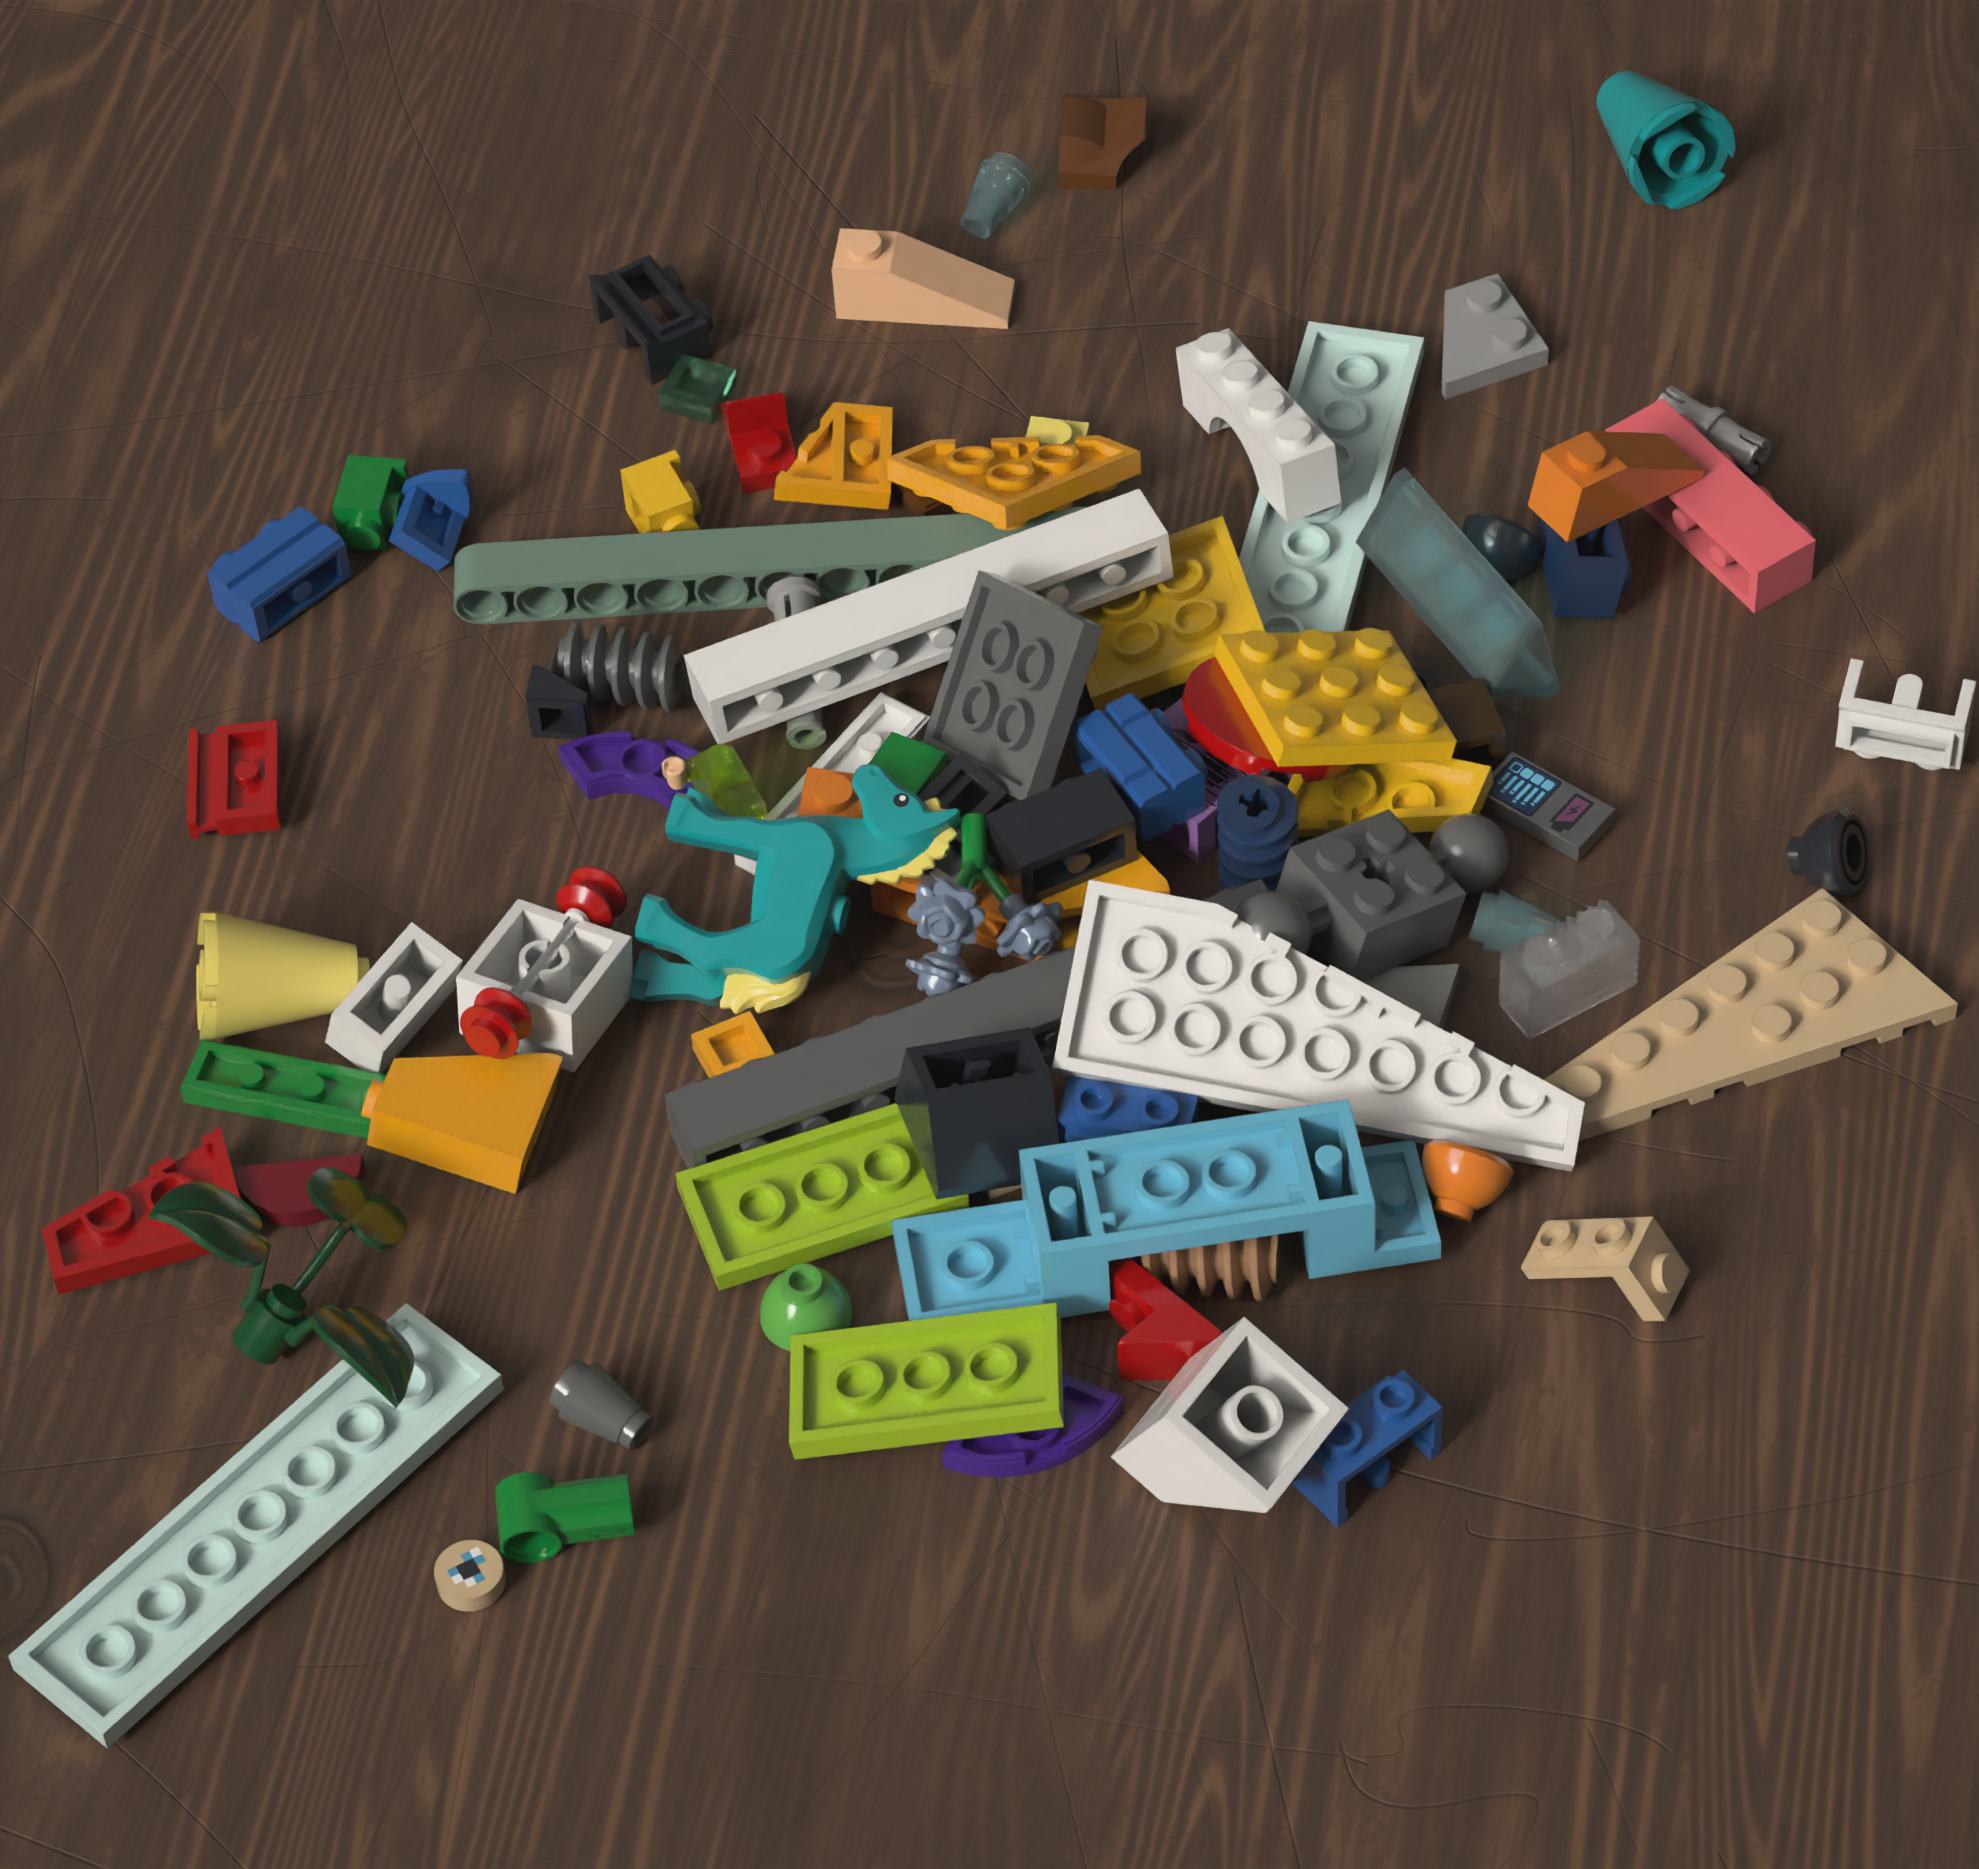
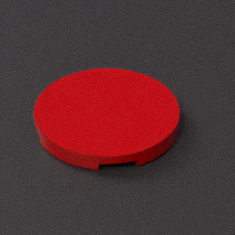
(1226, 730)

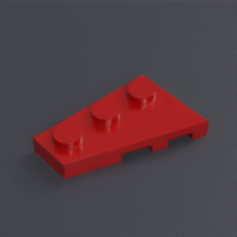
(113, 1231)

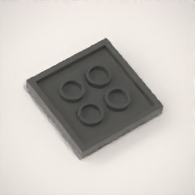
(1013, 684)

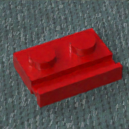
(235, 779)

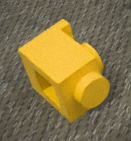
(659, 497)

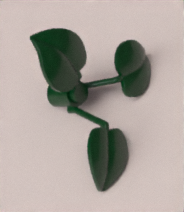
(277, 1315)

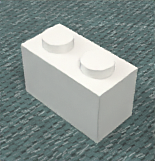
(393, 1000)

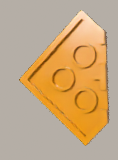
(1013, 477)

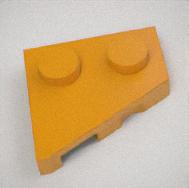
(843, 460)

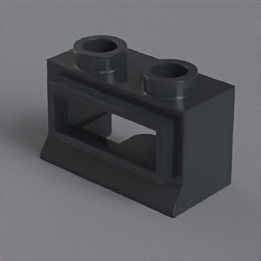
(622, 297)

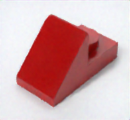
(759, 439)
(1158, 1323)

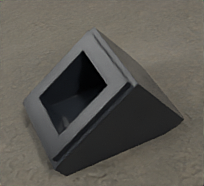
(557, 707)

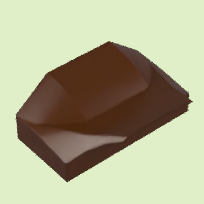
(1097, 138)

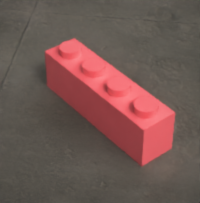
(1727, 517)

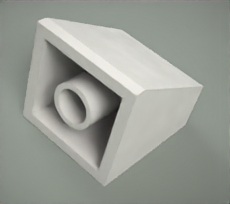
(1231, 1426)

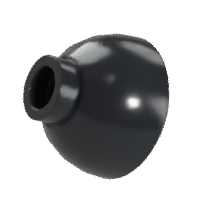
(1503, 544)
(1832, 853)

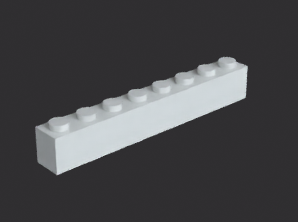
(917, 616)

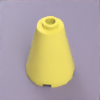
(267, 975)

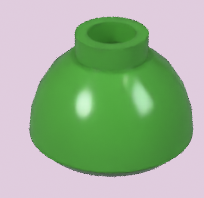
(804, 1302)

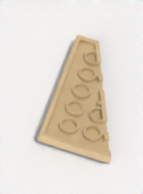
(1754, 1015)

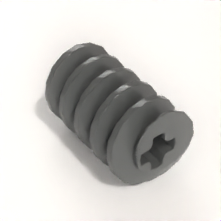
(622, 669)

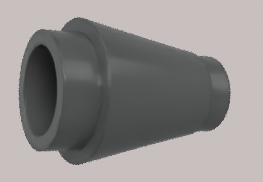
(599, 1405)

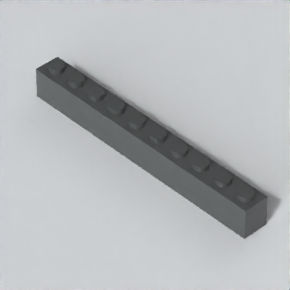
(862, 1064)

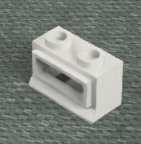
(1900, 727)

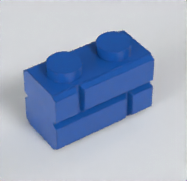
(278, 573)
(1142, 763)

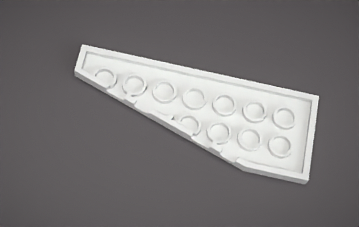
(1204, 1008)

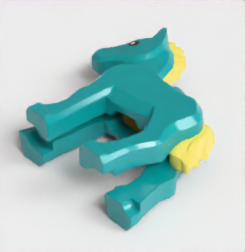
(795, 896)

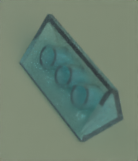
(1458, 592)

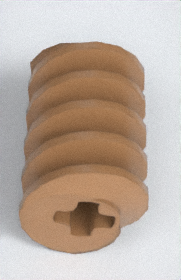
(1233, 1262)

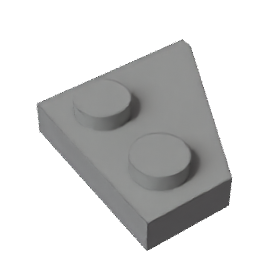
(1486, 337)

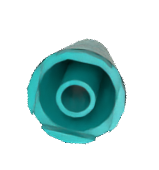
(1664, 139)

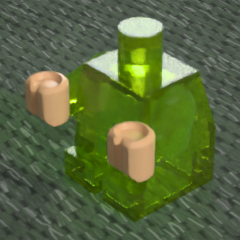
(719, 776)

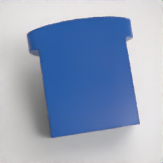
(433, 515)

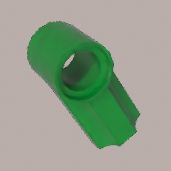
(543, 1515)

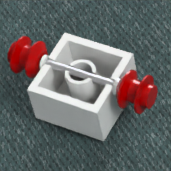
(549, 975)

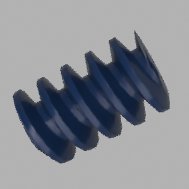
(1255, 830)

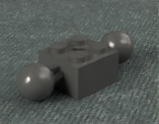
(1375, 892)

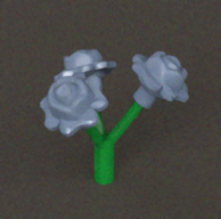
(951, 918)

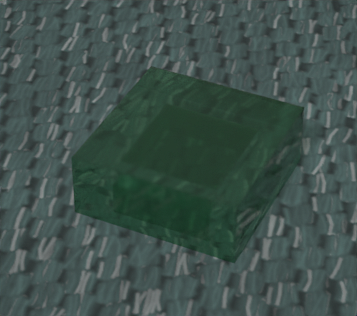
(697, 388)

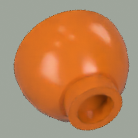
(1463, 1178)

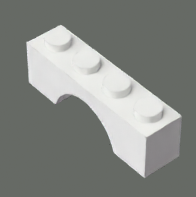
(1286, 448)

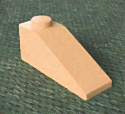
(909, 281)

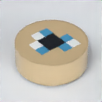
(469, 1575)

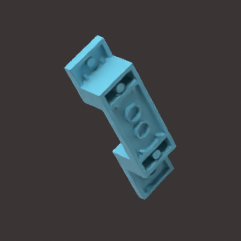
(1170, 1194)

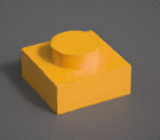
(730, 1044)

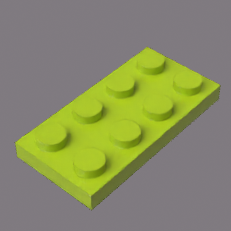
(807, 1196)
(926, 1381)

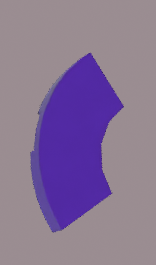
(623, 765)
(1087, 1418)

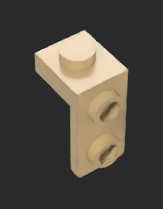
(1622, 1248)

